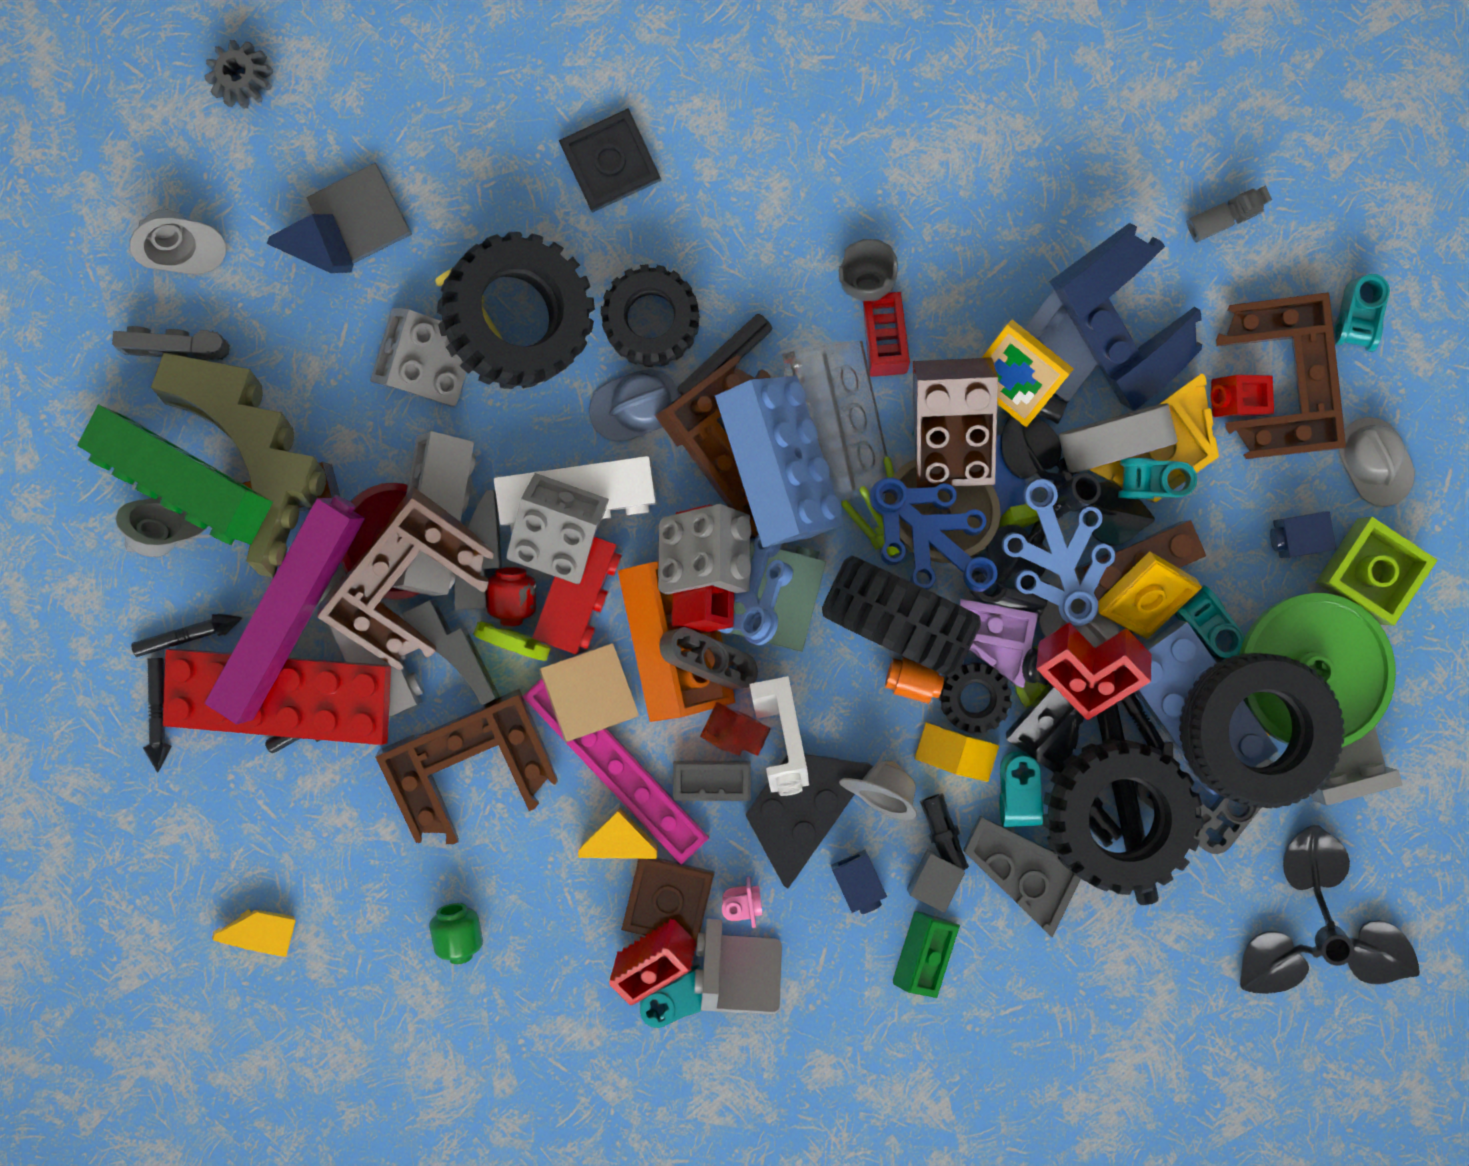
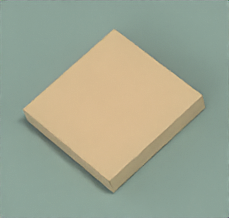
(589, 692)

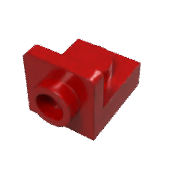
(1242, 395)

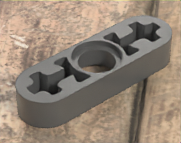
(694, 661)

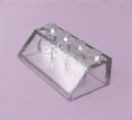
(843, 411)

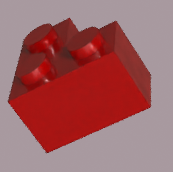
(1090, 675)

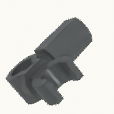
(1222, 216)

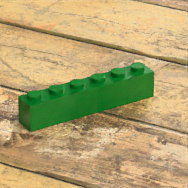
(175, 475)

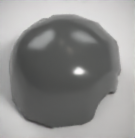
(868, 270)

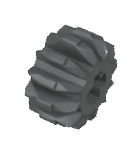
(226, 67)

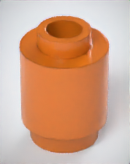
(913, 680)

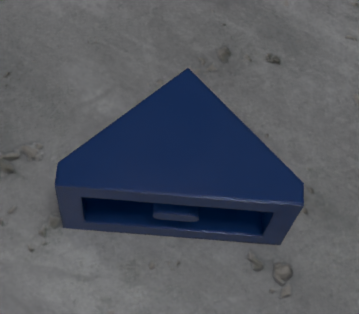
(315, 241)

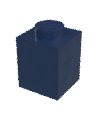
(1303, 535)
(859, 882)

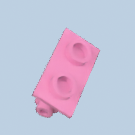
(742, 903)

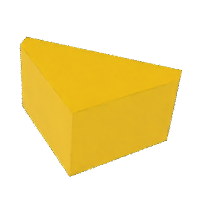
(956, 752)
(619, 839)

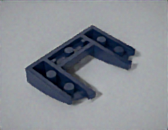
(1085, 293)

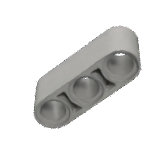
(1118, 438)

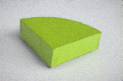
(1019, 515)

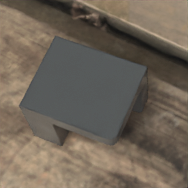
(935, 881)

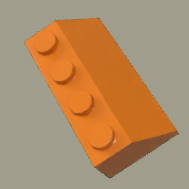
(666, 688)

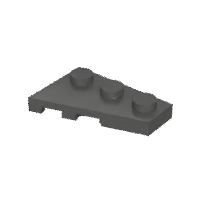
(1023, 871)

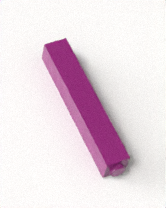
(285, 609)

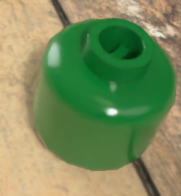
(456, 933)

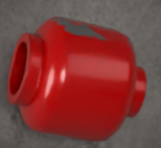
(511, 595)

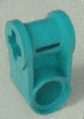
(1362, 316)
(1152, 478)
(1210, 622)
(1020, 798)
(678, 1001)

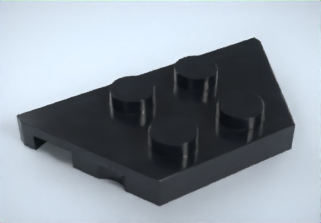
(797, 823)

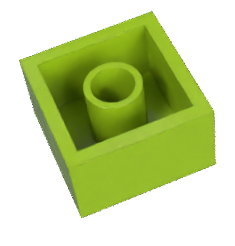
(1377, 570)

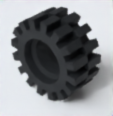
(994, 712)

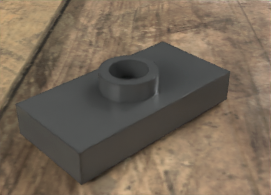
(711, 780)

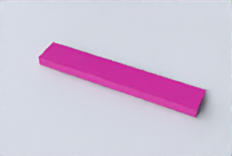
(629, 782)

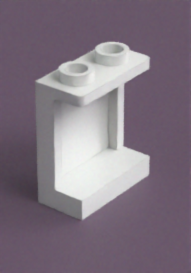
(776, 698)

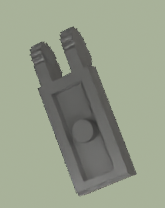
(142, 342)

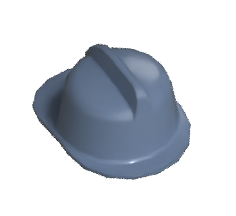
(628, 404)

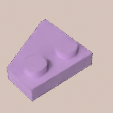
(1003, 638)

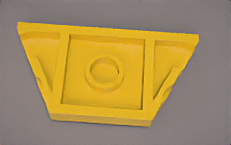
(1194, 434)

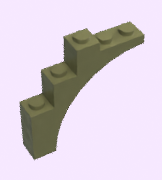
(230, 401)

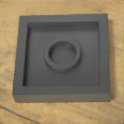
(363, 212)

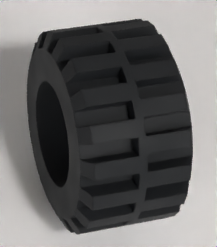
(643, 283)

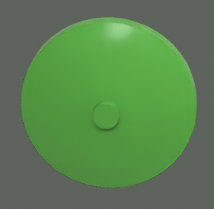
(1338, 643)

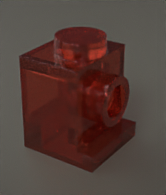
(734, 731)

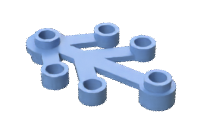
(1061, 559)
(760, 619)

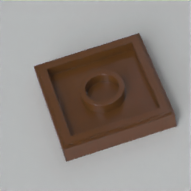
(667, 892)

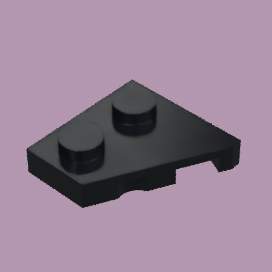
(1047, 729)

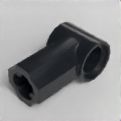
(1011, 598)

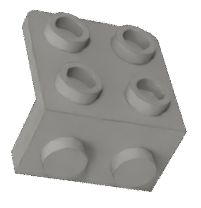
(705, 550)
(738, 972)

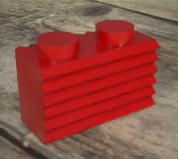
(652, 962)

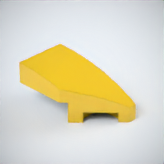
(258, 932)

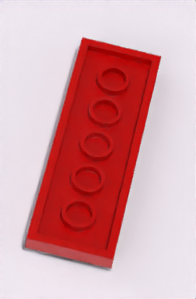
(305, 702)

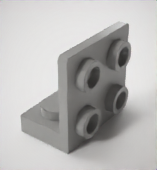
(417, 359)
(555, 528)
(1358, 772)

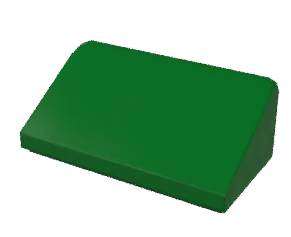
(925, 954)

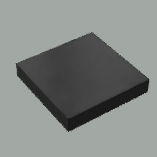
(610, 160)

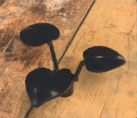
(1039, 449)
(1376, 957)

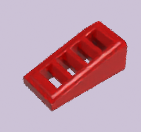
(889, 364)

